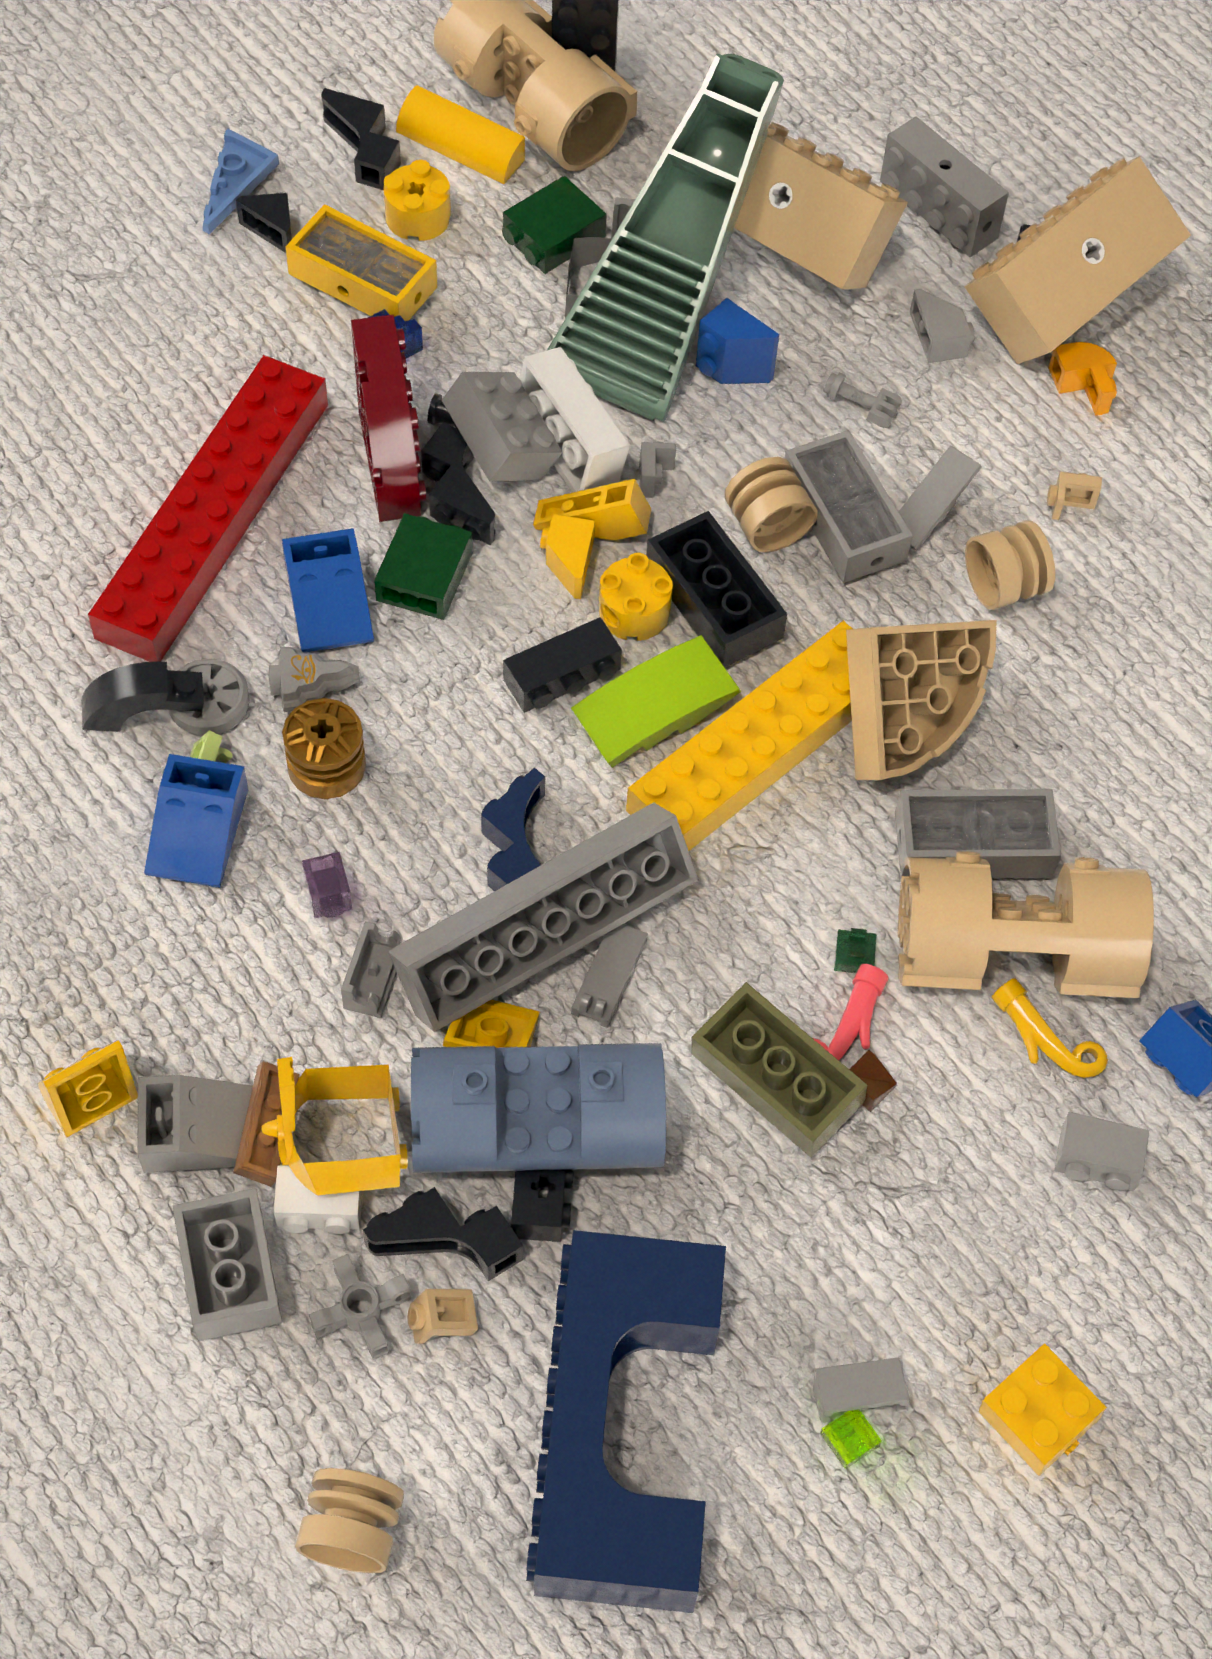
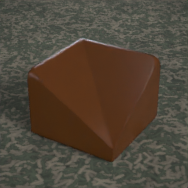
(877, 1078)

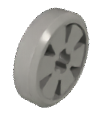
(229, 700)

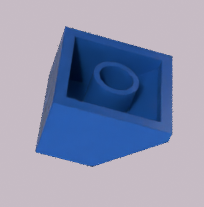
(736, 346)
(1184, 1046)

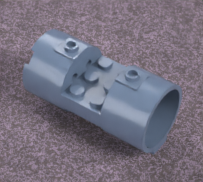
(538, 1107)

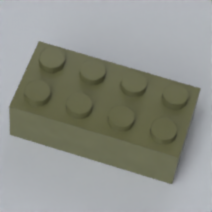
(778, 1069)

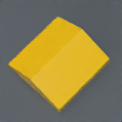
(493, 1025)

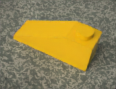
(616, 508)

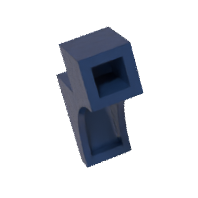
(505, 825)

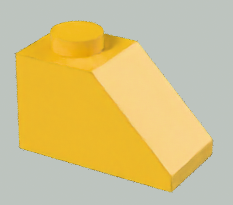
(569, 550)

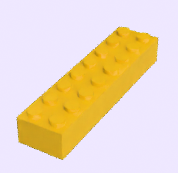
(753, 741)

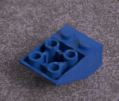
(327, 590)
(195, 820)

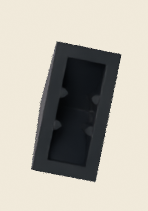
(267, 217)

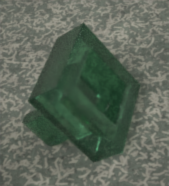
(854, 949)

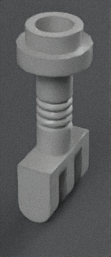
(881, 407)

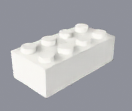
(582, 427)

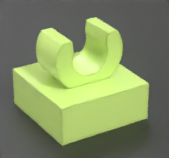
(208, 748)

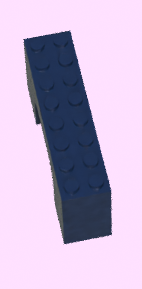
(591, 1531)

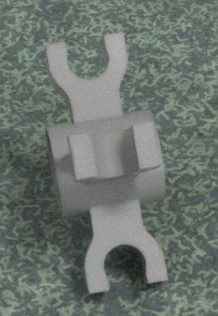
(389, 1294)

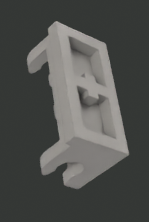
(370, 972)
(859, 1387)

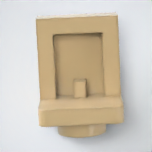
(1074, 491)

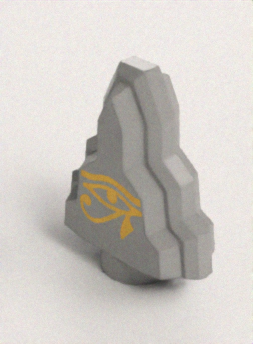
(308, 676)

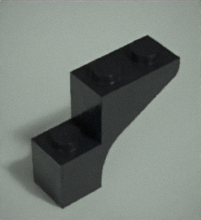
(362, 127)
(455, 496)
(429, 1226)

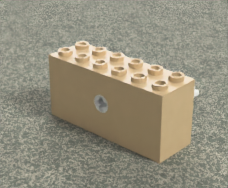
(818, 210)
(1077, 259)

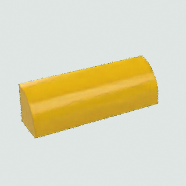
(461, 134)

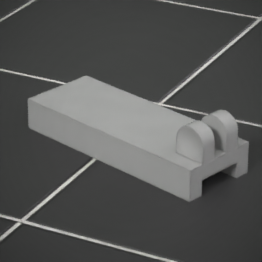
(609, 974)

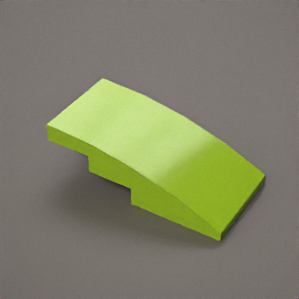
(656, 700)

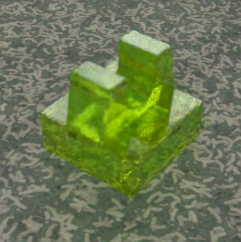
(850, 1437)

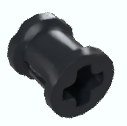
(438, 413)

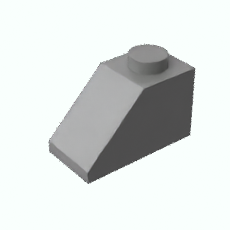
(940, 327)

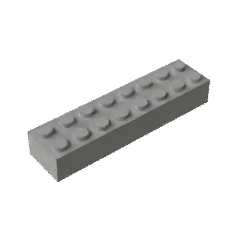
(543, 916)

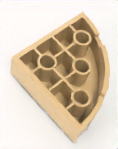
(914, 691)

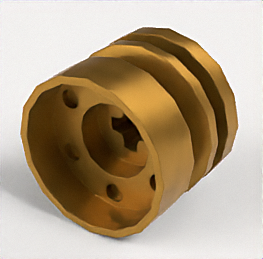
(324, 748)

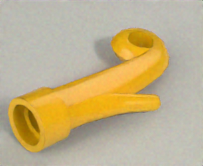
(1035, 1032)

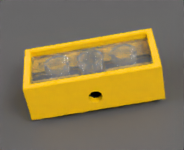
(361, 265)

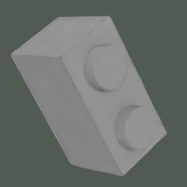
(1101, 1151)

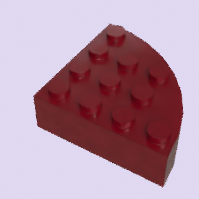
(387, 417)

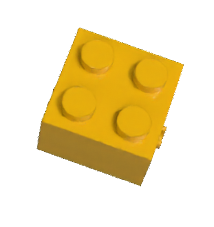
(1042, 1409)

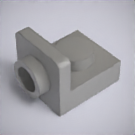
(654, 459)

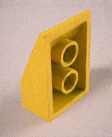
(89, 1088)

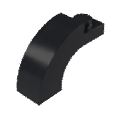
(138, 689)

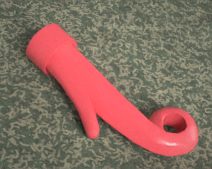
(857, 1017)

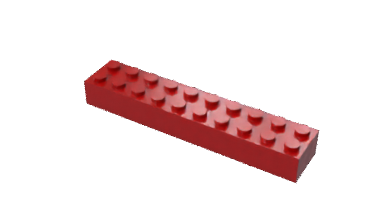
(208, 510)

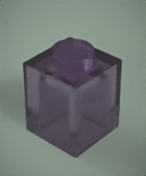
(327, 885)

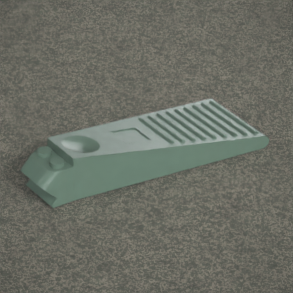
(657, 274)

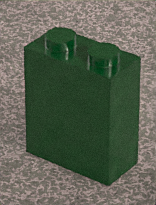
(550, 221)
(423, 566)

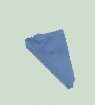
(239, 171)

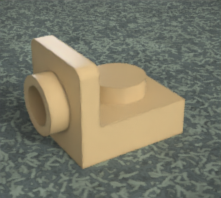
(442, 1314)

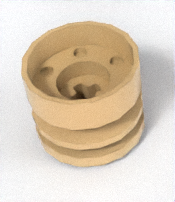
(770, 504)
(1010, 564)
(352, 1513)

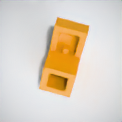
(1085, 367)

